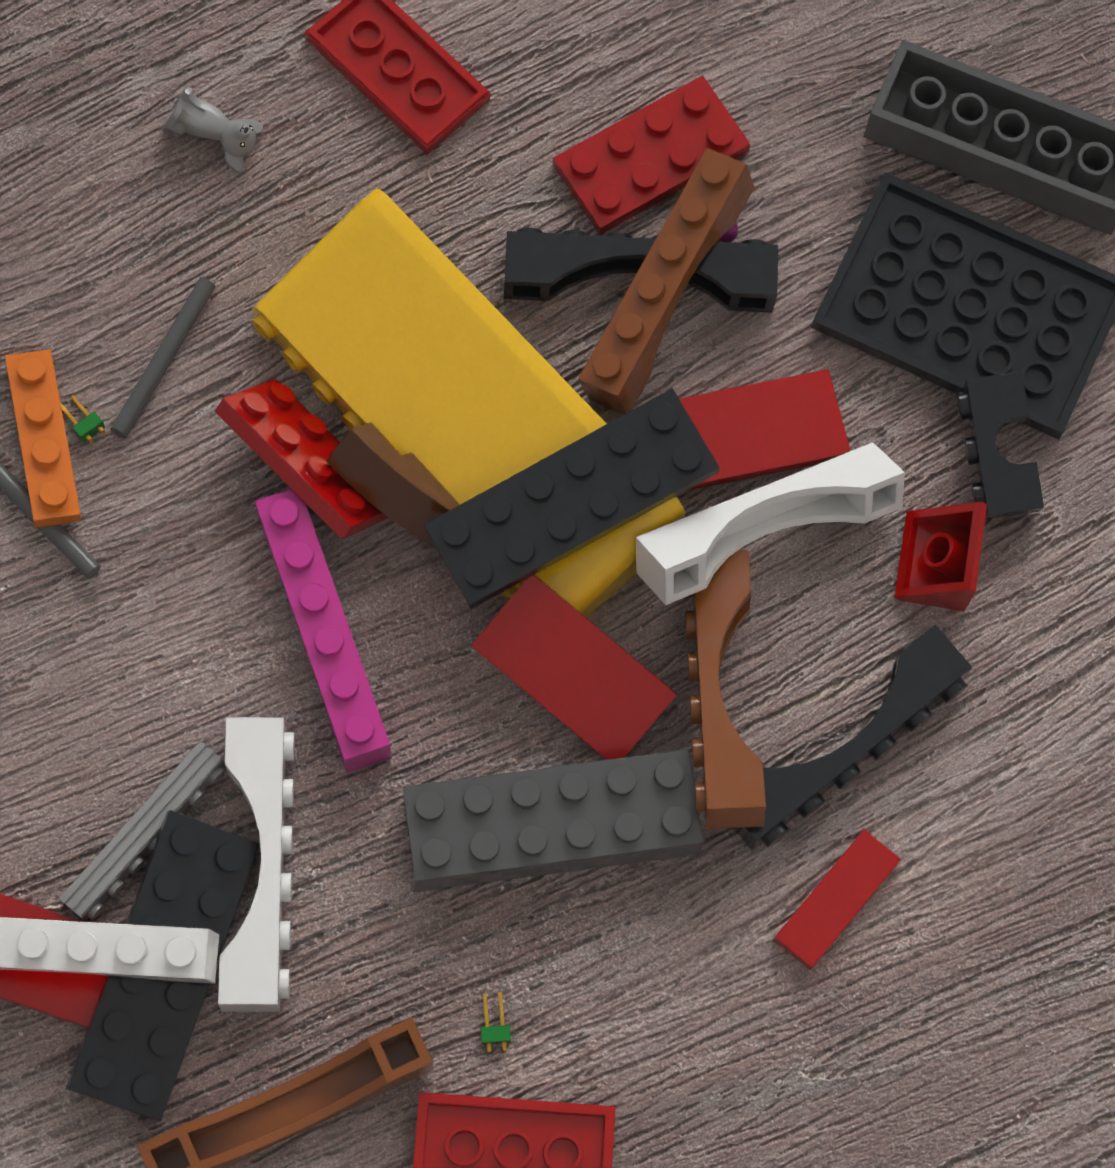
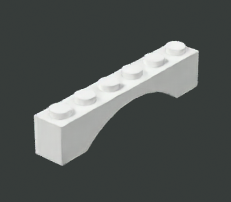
(688, 552)
(109, 949)
(252, 961)

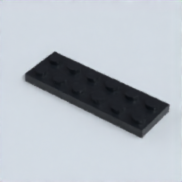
(571, 498)
(146, 1024)

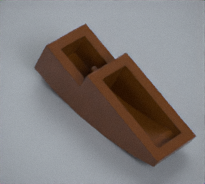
(391, 481)

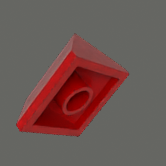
(941, 555)

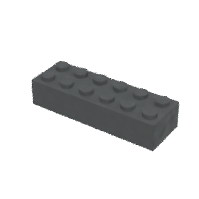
(998, 135)
(552, 820)

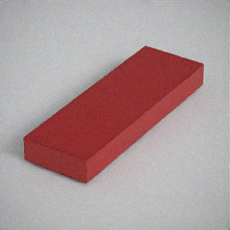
(837, 899)

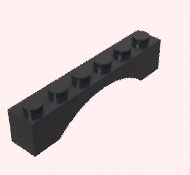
(547, 264)
(919, 678)

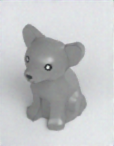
(206, 121)

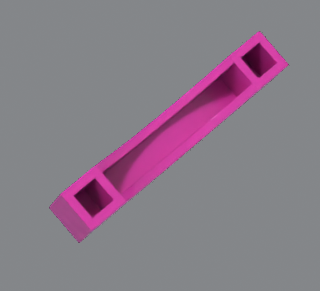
(323, 630)

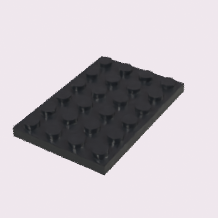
(968, 301)

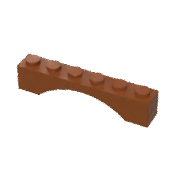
(633, 336)
(732, 773)
(296, 1105)

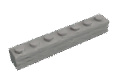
(138, 836)

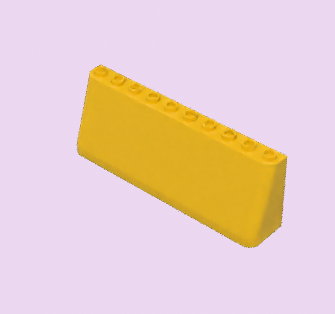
(439, 372)

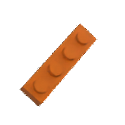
(42, 438)

